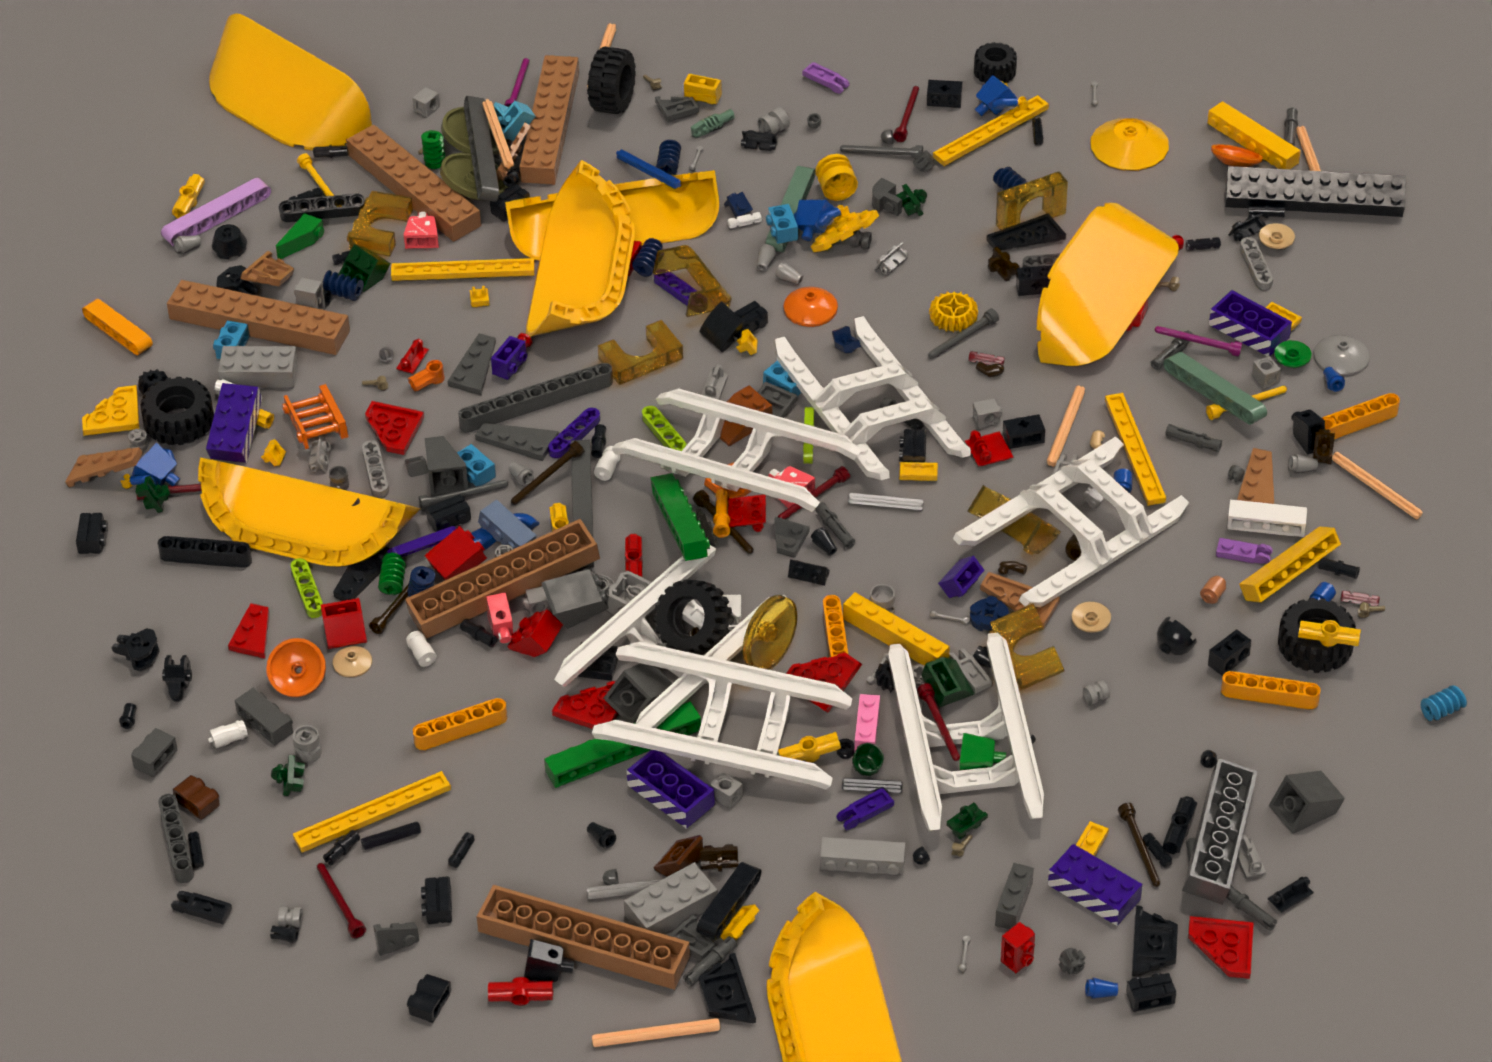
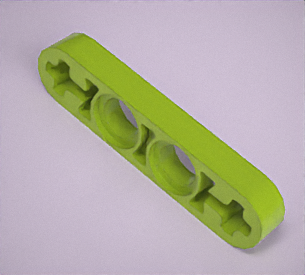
(660, 433)
(808, 448)
(306, 588)

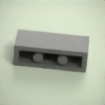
(264, 716)
(1014, 896)

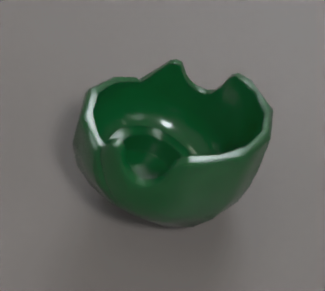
(868, 759)

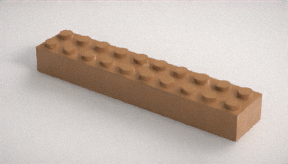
(549, 127)
(411, 178)
(265, 317)
(509, 573)
(585, 936)

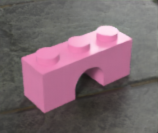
(867, 719)

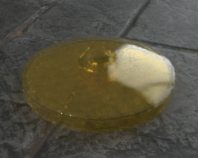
(770, 632)

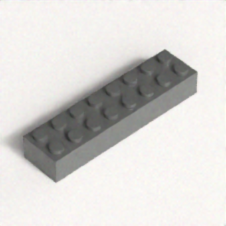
(1220, 831)

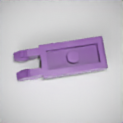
(826, 77)
(1243, 551)

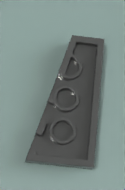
(472, 369)
(517, 439)

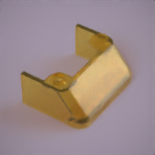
(712, 290)
(1029, 530)

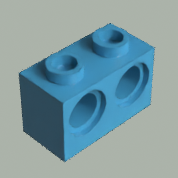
(782, 223)
(231, 335)
(779, 377)
(478, 466)

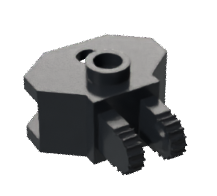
(235, 282)
(137, 648)
(177, 676)

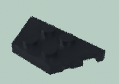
(1153, 942)
(726, 992)

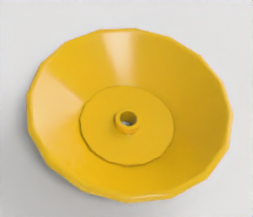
(1129, 144)

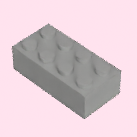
(259, 366)
(671, 900)

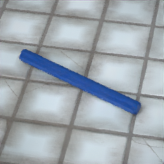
(648, 169)

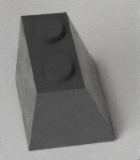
(445, 467)
(575, 597)
(636, 690)
(1305, 800)

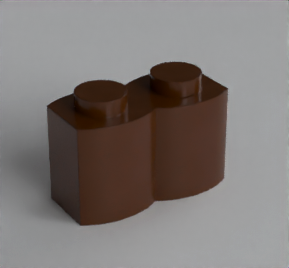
(196, 797)

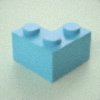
(513, 118)

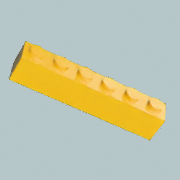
(1253, 136)
(1290, 564)
(892, 629)

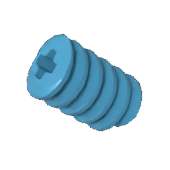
(1443, 703)

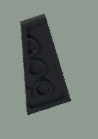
(1031, 232)
(359, 576)

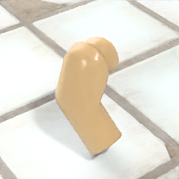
(1096, 439)

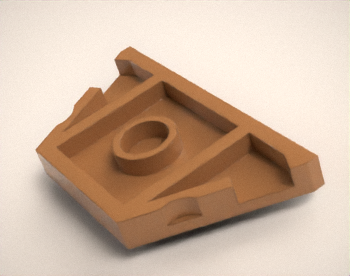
(268, 271)

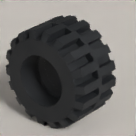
(995, 60)

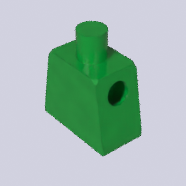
(978, 752)

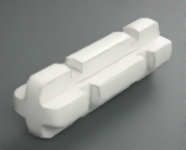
(744, 220)

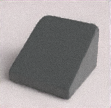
(416, 466)

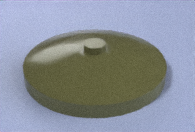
(455, 131)
(459, 175)

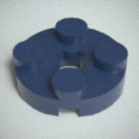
(986, 606)

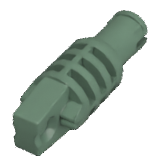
(711, 123)

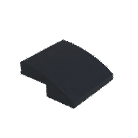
(721, 326)
(603, 667)

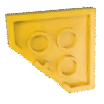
(843, 228)
(114, 414)

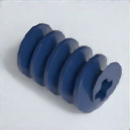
(669, 156)
(1008, 178)
(645, 259)
(342, 285)
(420, 580)

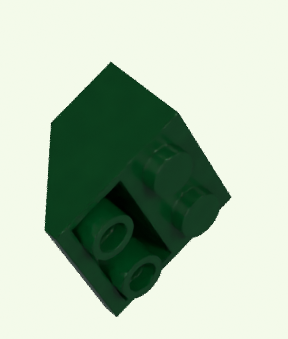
(364, 266)
(946, 681)

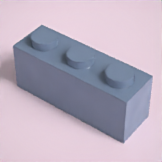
(504, 525)

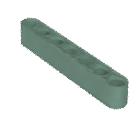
(797, 190)
(1215, 388)

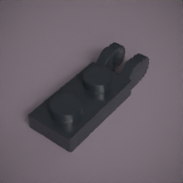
(202, 906)

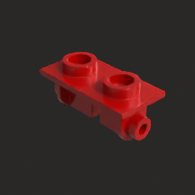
(413, 357)

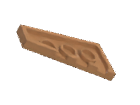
(514, 151)
(102, 464)
(1258, 479)
(1009, 593)

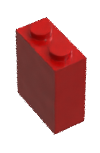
(456, 554)

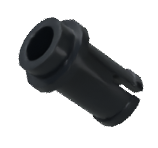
(127, 719)
(282, 933)

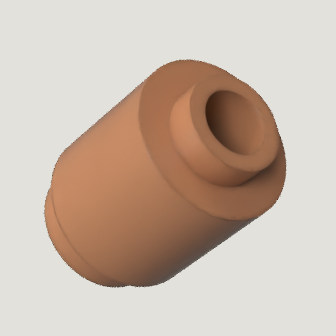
(1213, 589)

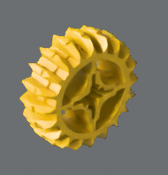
(953, 311)

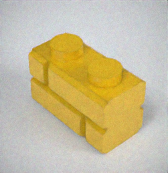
(703, 88)

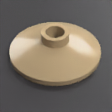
(1276, 236)
(1091, 617)
(352, 661)

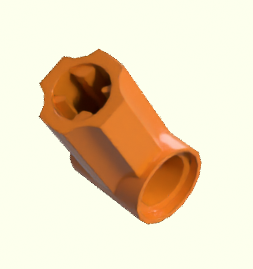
(431, 374)

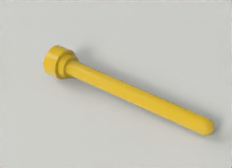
(305, 162)
(1214, 411)

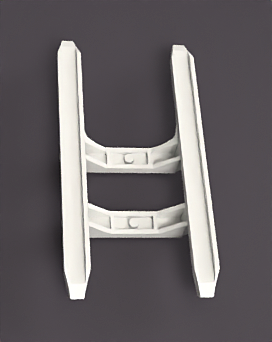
(867, 424)
(741, 472)
(1095, 551)
(631, 622)
(720, 677)
(1005, 720)

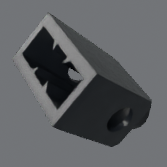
(1304, 428)
(545, 962)

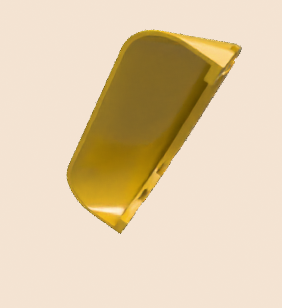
(284, 88)
(654, 206)
(582, 254)
(1100, 285)
(298, 515)
(828, 990)

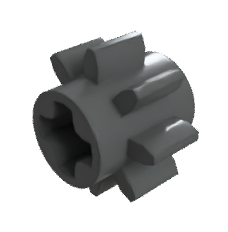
(923, 160)
(1072, 961)

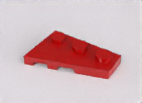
(251, 632)

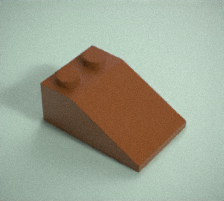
(748, 398)

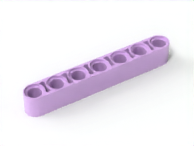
(217, 210)

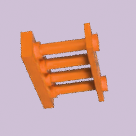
(328, 406)

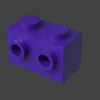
(509, 357)
(961, 577)

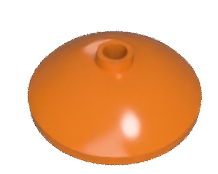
(1236, 155)
(810, 306)
(290, 656)

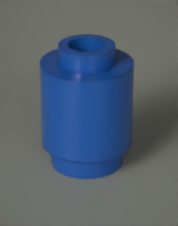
(1124, 478)
(1325, 591)

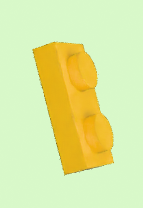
(1092, 838)
(743, 918)

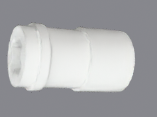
(607, 464)
(421, 648)
(226, 734)

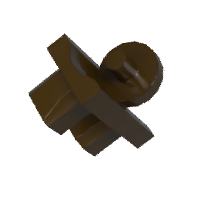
(1001, 264)
(1323, 446)
(719, 857)

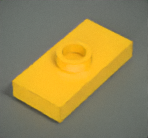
(1296, 319)
(918, 471)

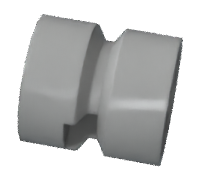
(774, 121)
(883, 596)
(307, 743)

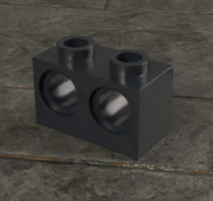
(1229, 652)

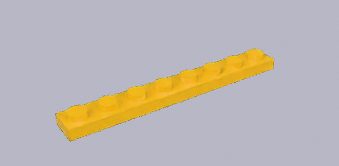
(989, 131)
(462, 269)
(1135, 449)
(371, 811)

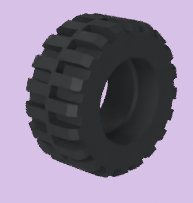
(611, 80)
(182, 426)
(670, 616)
(1310, 653)

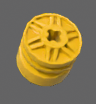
(836, 177)

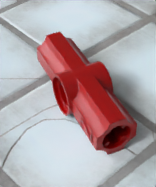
(633, 554)
(520, 991)

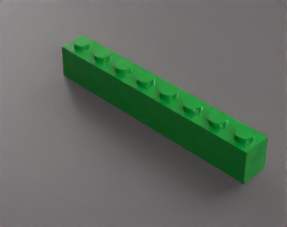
(680, 517)
(601, 754)

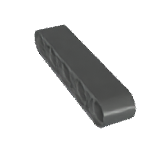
(176, 838)

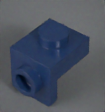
(738, 204)
(844, 341)

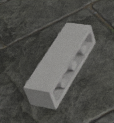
(862, 856)

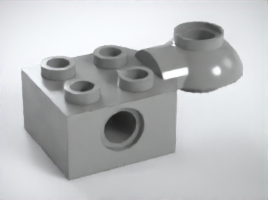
(623, 591)

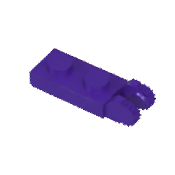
(865, 808)

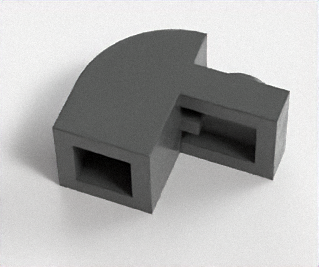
(885, 197)

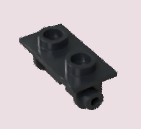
(766, 140)
(1252, 223)
(808, 572)
(1291, 894)

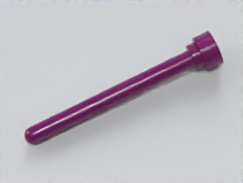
(518, 83)
(1232, 347)

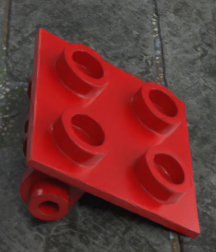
(988, 448)
(747, 511)

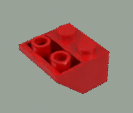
(343, 623)
(535, 634)

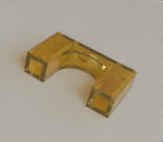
(1013, 200)
(378, 207)
(628, 367)
(1032, 668)

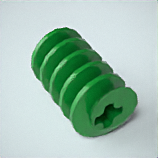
(433, 149)
(391, 574)

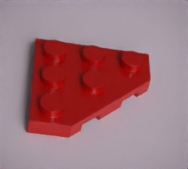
(394, 425)
(833, 670)
(586, 708)
(1225, 943)

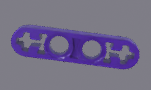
(666, 279)
(577, 434)
(422, 542)

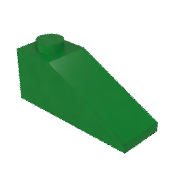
(301, 235)

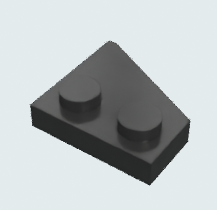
(395, 937)

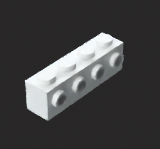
(1266, 517)

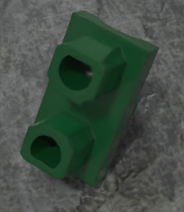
(913, 198)
(154, 494)
(287, 775)
(968, 818)

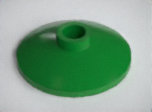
(1293, 354)

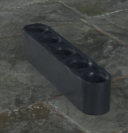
(313, 205)
(204, 551)
(728, 901)

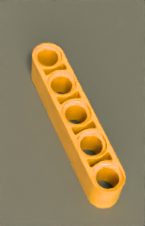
(117, 326)
(1362, 415)
(834, 625)
(1270, 690)
(460, 724)

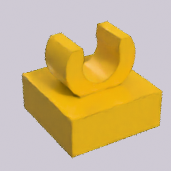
(479, 297)
(747, 342)
(273, 453)

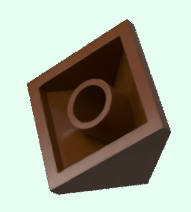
(680, 855)

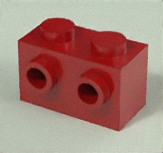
(1018, 947)

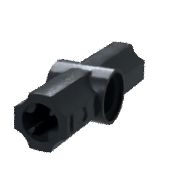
(1179, 825)

